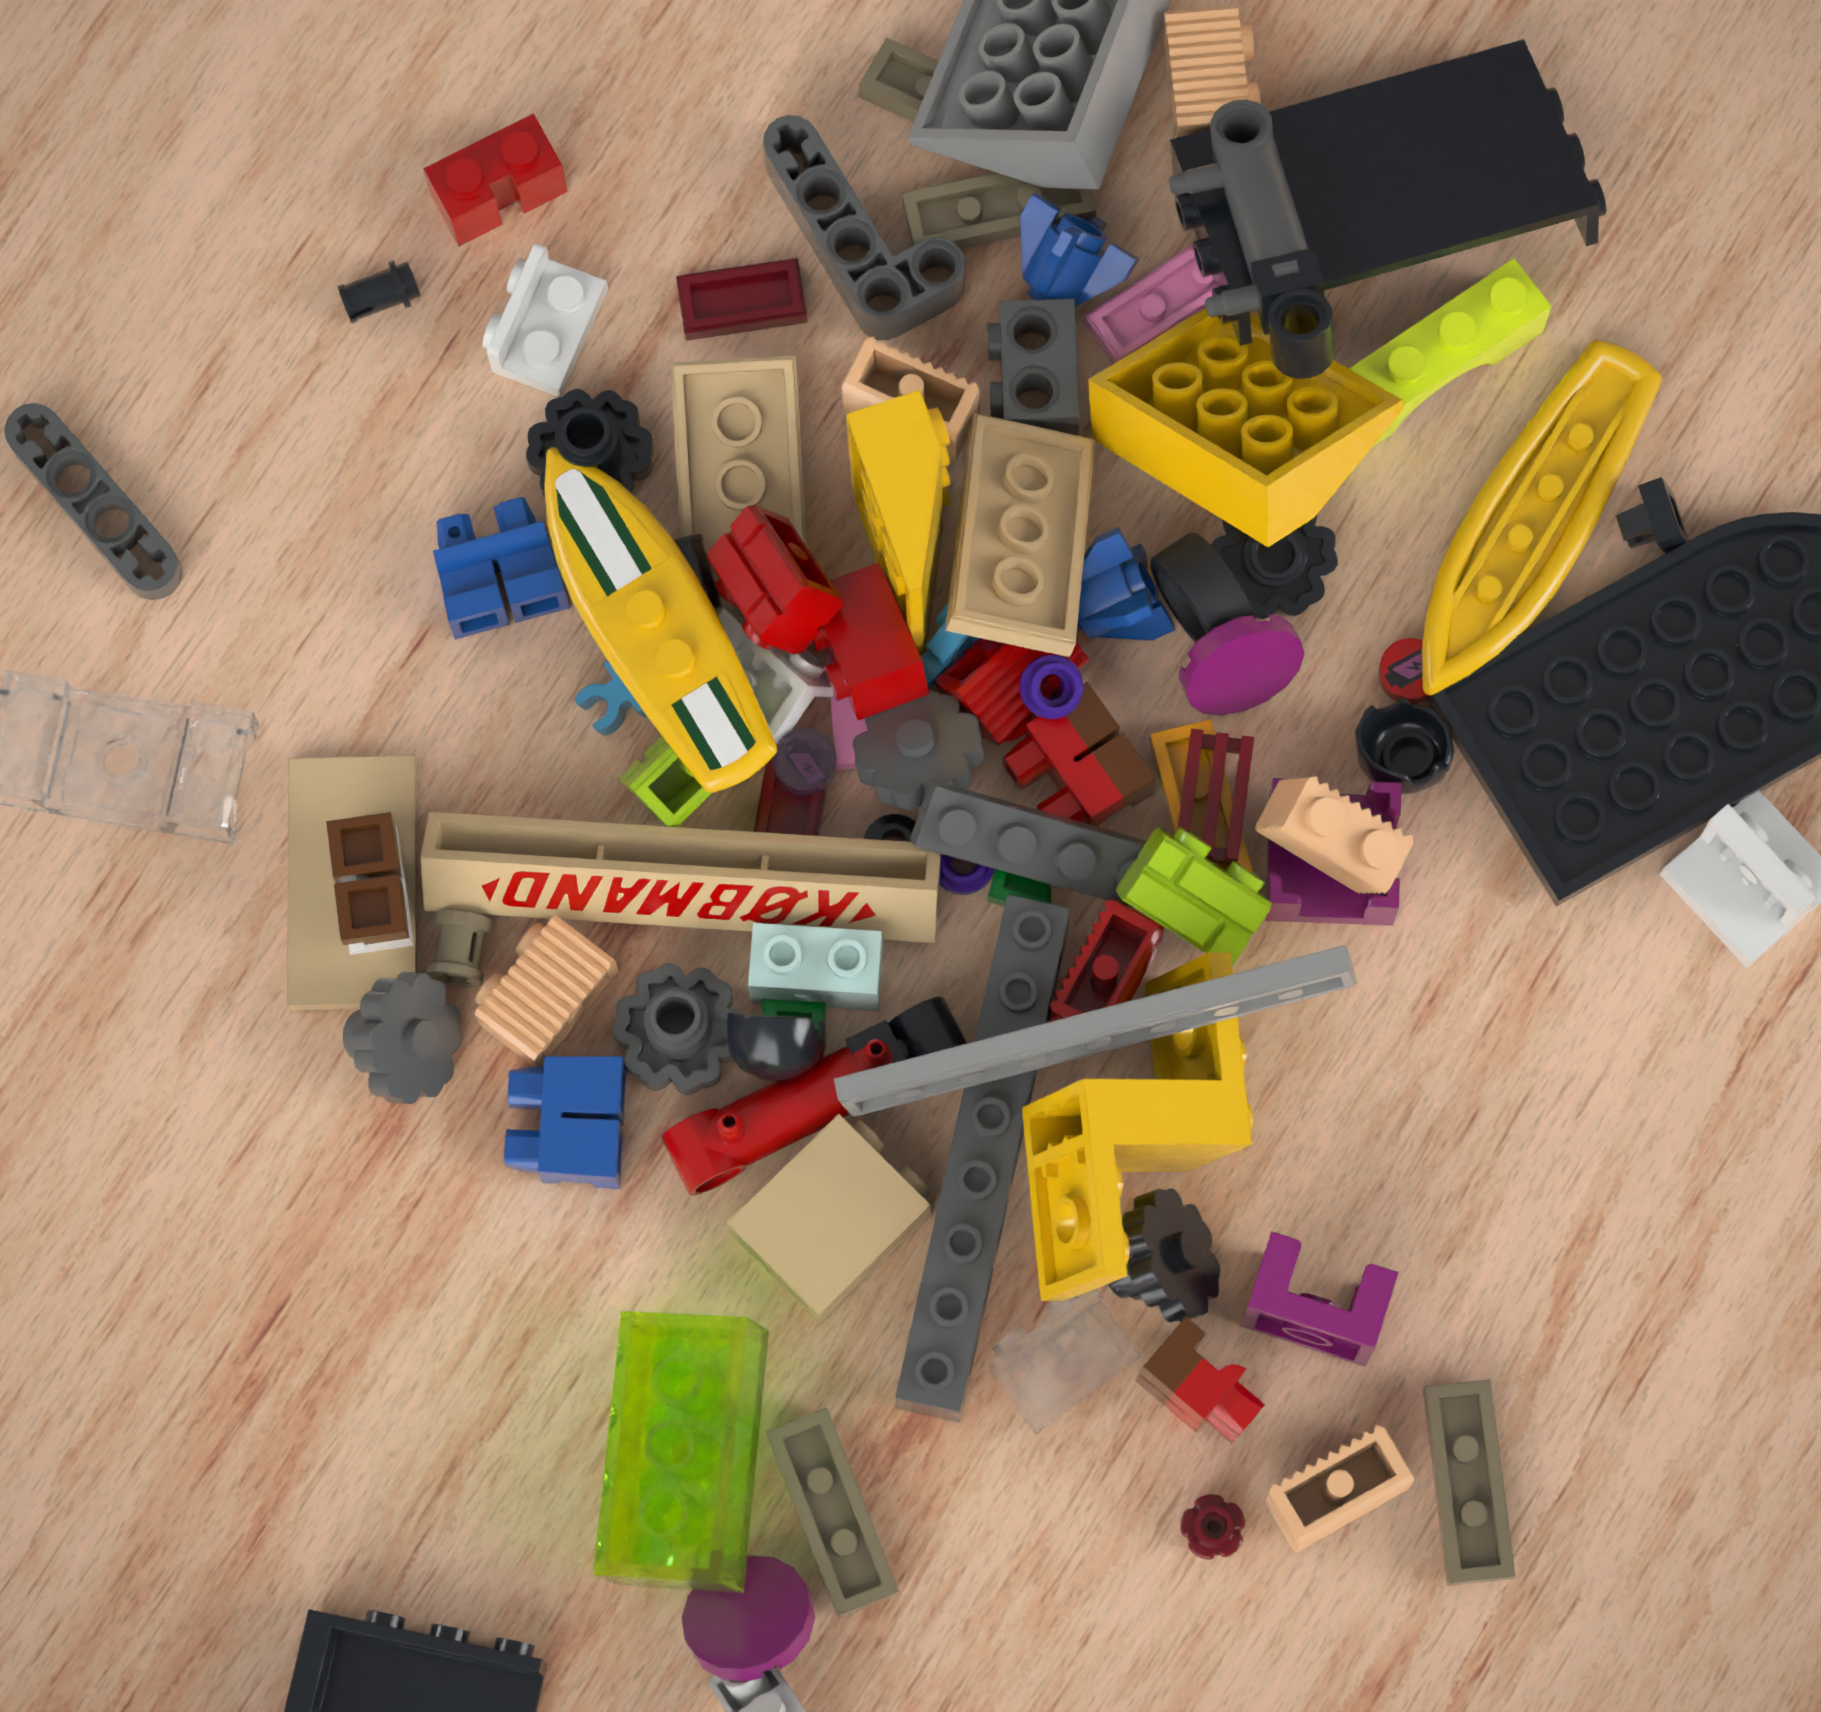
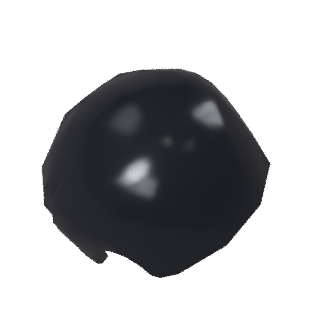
(1404, 745)
(775, 1044)

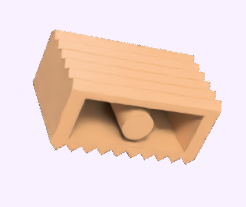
(1206, 64)
(885, 374)
(1334, 834)
(544, 990)
(1338, 1488)

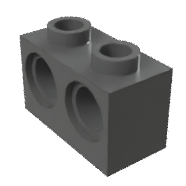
(1044, 369)

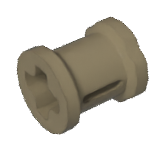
(459, 948)

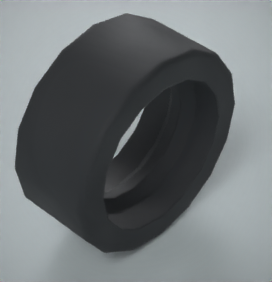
(1198, 585)

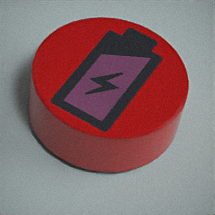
(1402, 671)

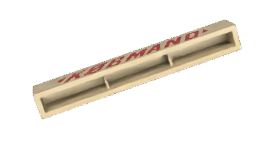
(677, 875)

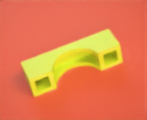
(1464, 333)

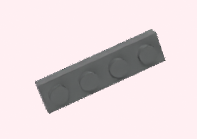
(1024, 841)

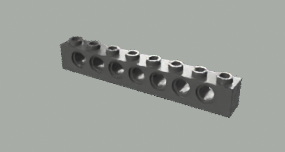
(980, 1170)

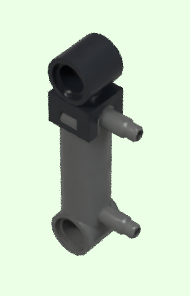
(1283, 271)

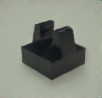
(1654, 519)

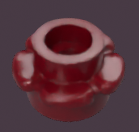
(1207, 1544)

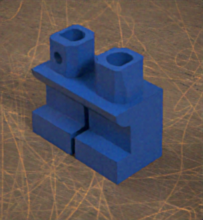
(470, 568)
(579, 1120)

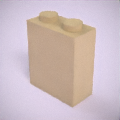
(831, 1216)

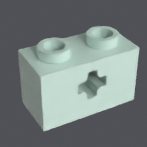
(816, 965)

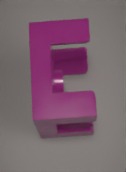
(1311, 896)
(1314, 1319)

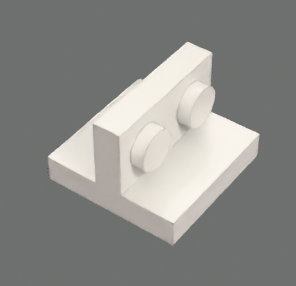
(1748, 877)

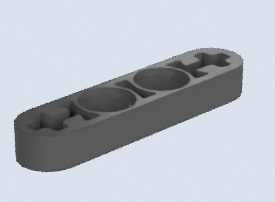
(96, 498)

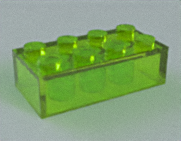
(681, 1451)

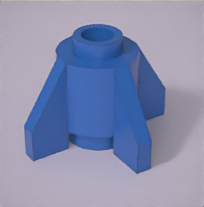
(1068, 256)
(1119, 592)

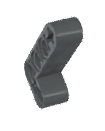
(850, 225)

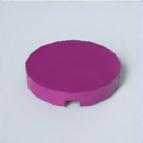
(1241, 664)
(750, 1630)

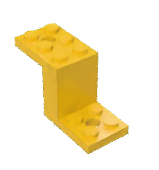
(1110, 1126)

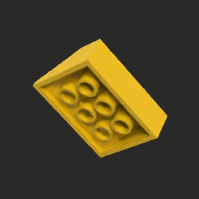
(1234, 427)
(900, 497)

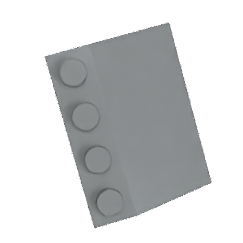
(1038, 86)

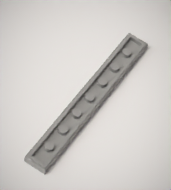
(1096, 1031)

